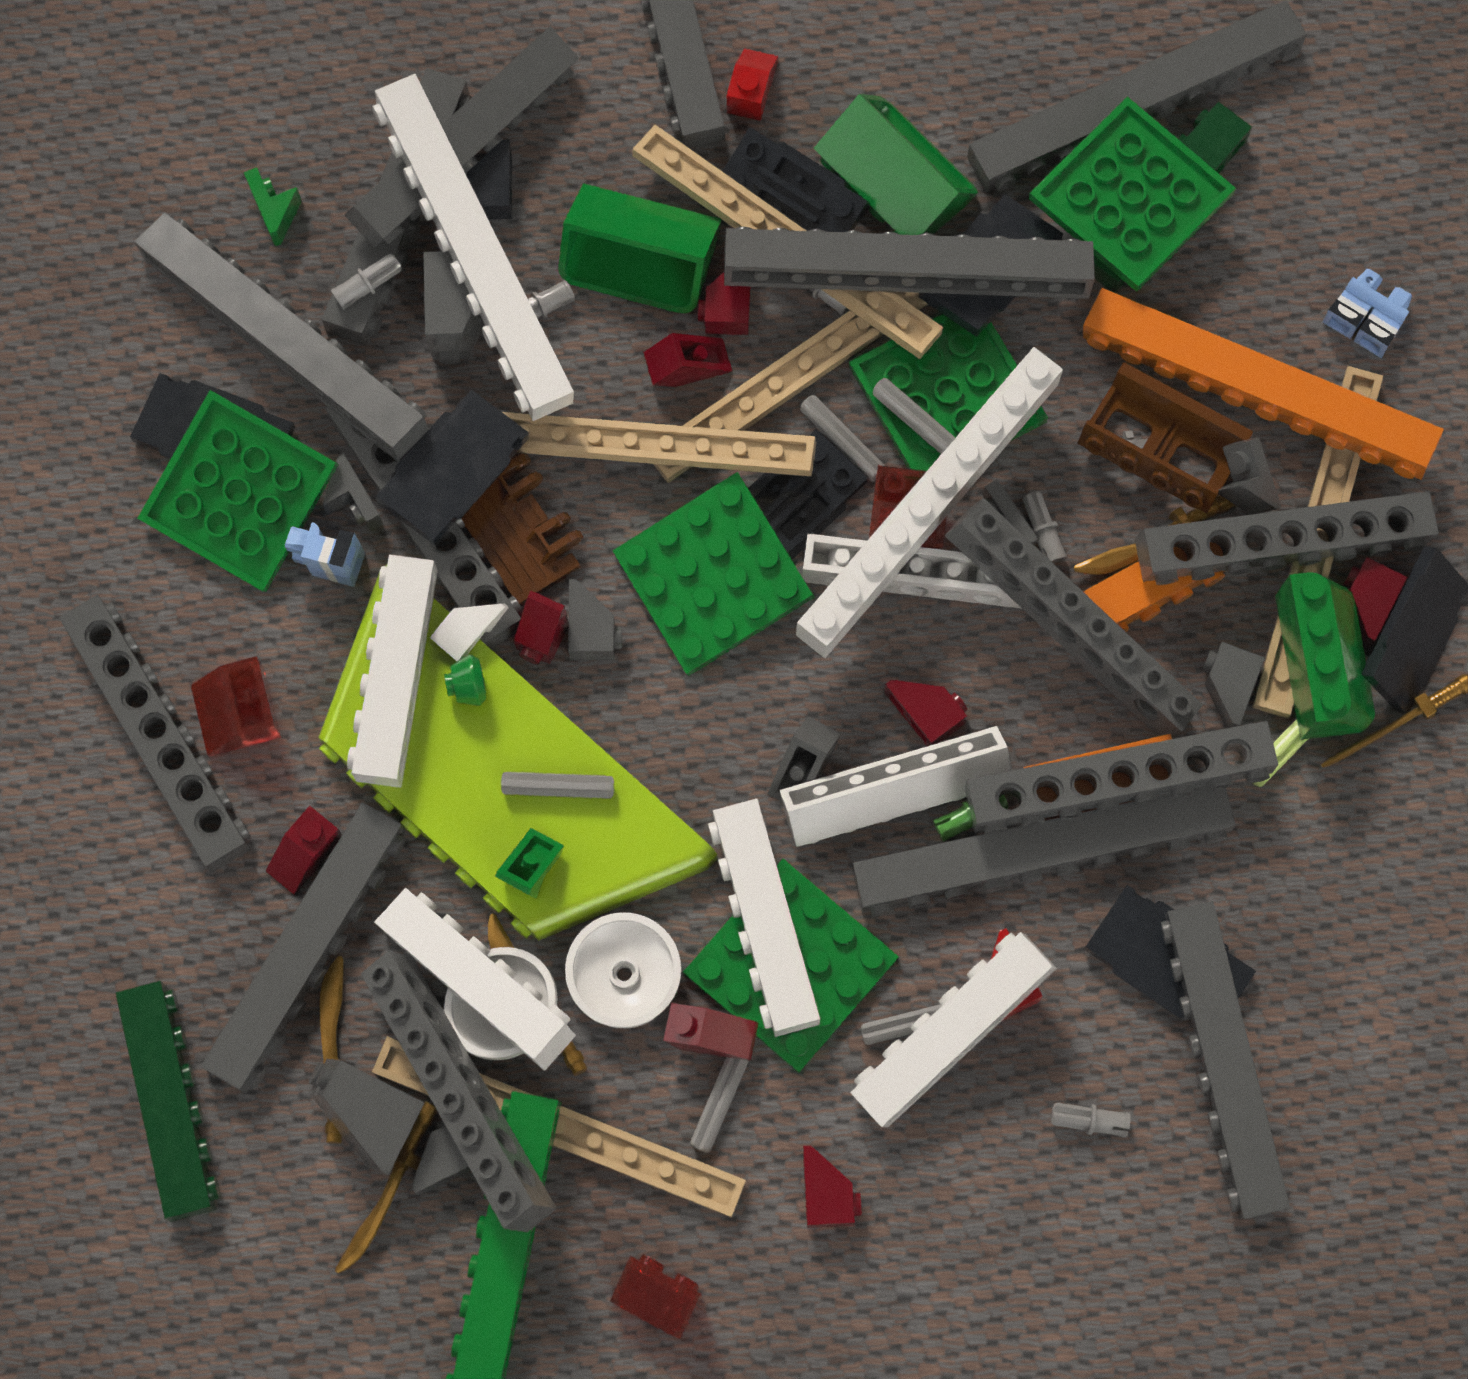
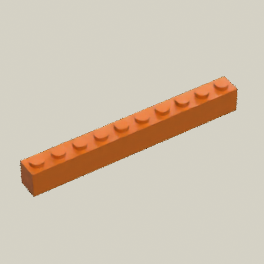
(1262, 384)

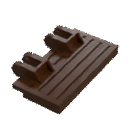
(516, 532)

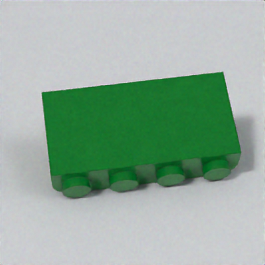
(894, 167)
(637, 249)
(1324, 656)

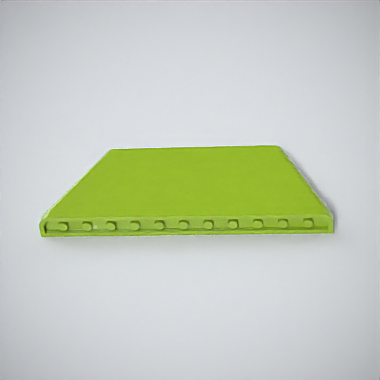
(455, 798)

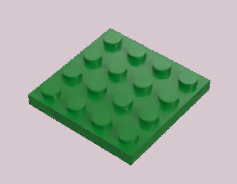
(1132, 193)
(947, 383)
(237, 490)
(713, 574)
(839, 959)

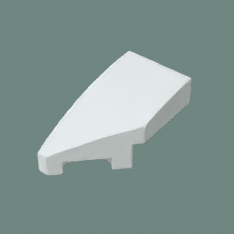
(465, 627)

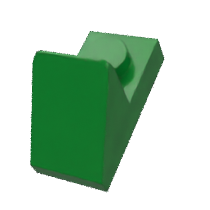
(275, 209)
(530, 862)

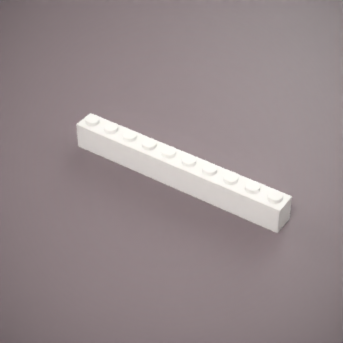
(473, 247)
(928, 503)

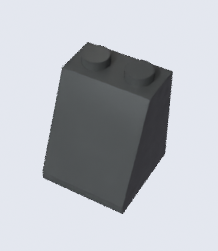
(449, 322)
(365, 1111)

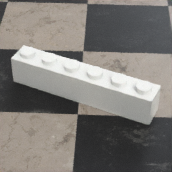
(393, 671)
(892, 786)
(765, 917)
(475, 978)
(953, 1029)

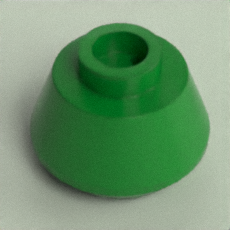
(466, 681)

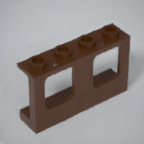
(1173, 423)

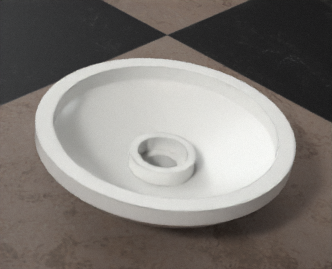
(615, 944)
(474, 1031)

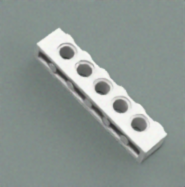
(926, 574)

